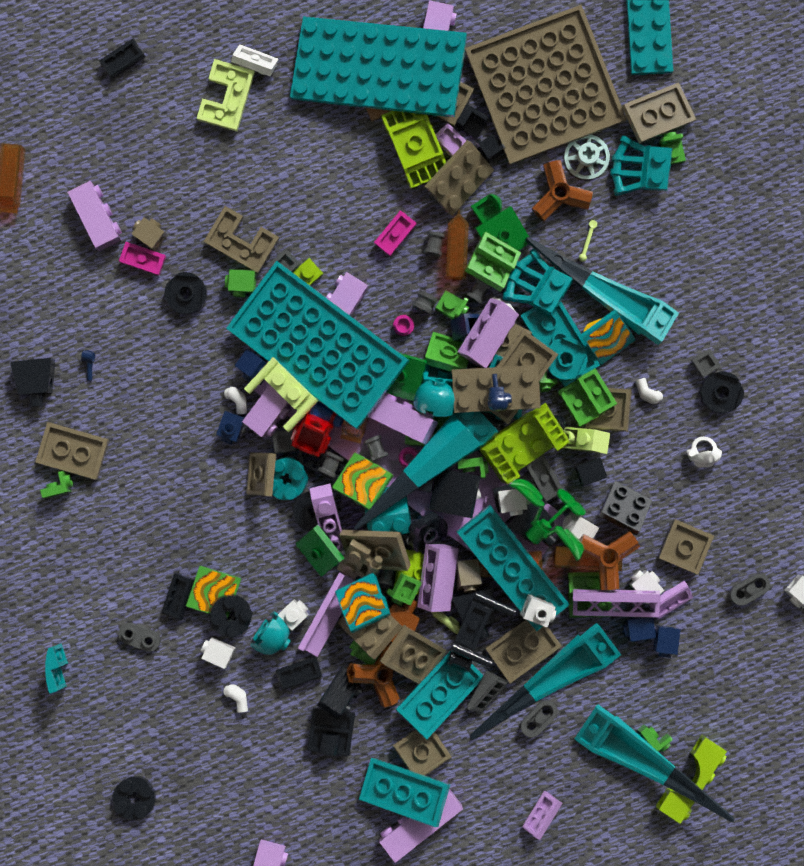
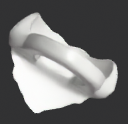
(706, 458)

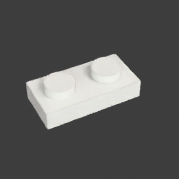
(254, 60)

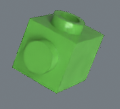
(240, 282)

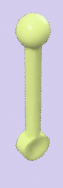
(592, 224)

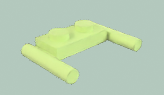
(287, 387)

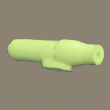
(450, 622)

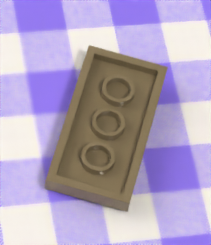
(526, 352)
(472, 387)

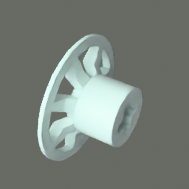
(587, 156)

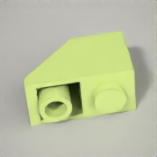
(587, 440)

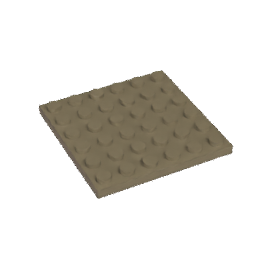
(545, 84)

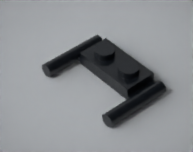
(474, 625)

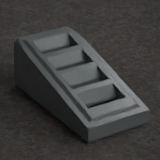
(486, 692)

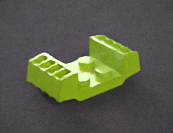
(414, 145)
(523, 443)

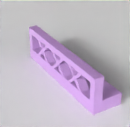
(616, 596)
(325, 618)

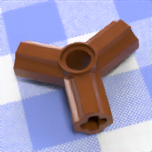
(556, 180)
(609, 570)
(369, 674)

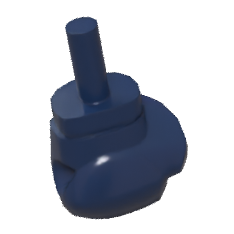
(497, 398)

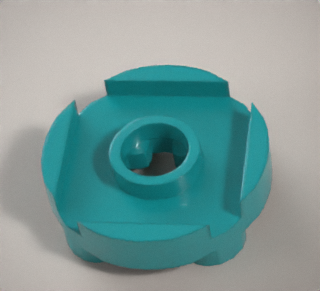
(576, 354)
(296, 473)

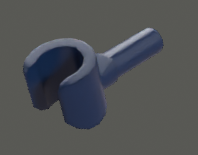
(89, 357)

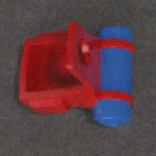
(314, 429)

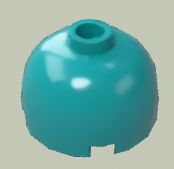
(435, 397)
(271, 636)

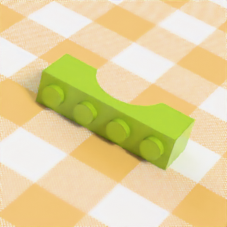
(707, 759)

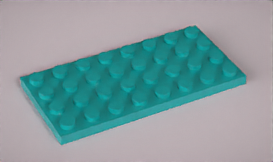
(379, 66)
(318, 344)

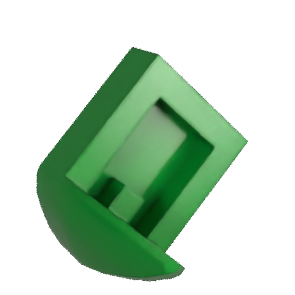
(487, 207)

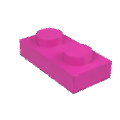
(395, 233)
(142, 258)

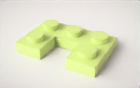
(230, 112)

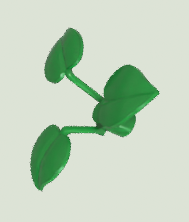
(541, 528)

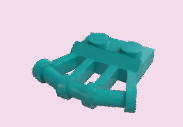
(655, 167)
(547, 293)

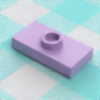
(449, 139)
(672, 599)
(542, 815)

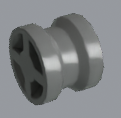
(424, 302)

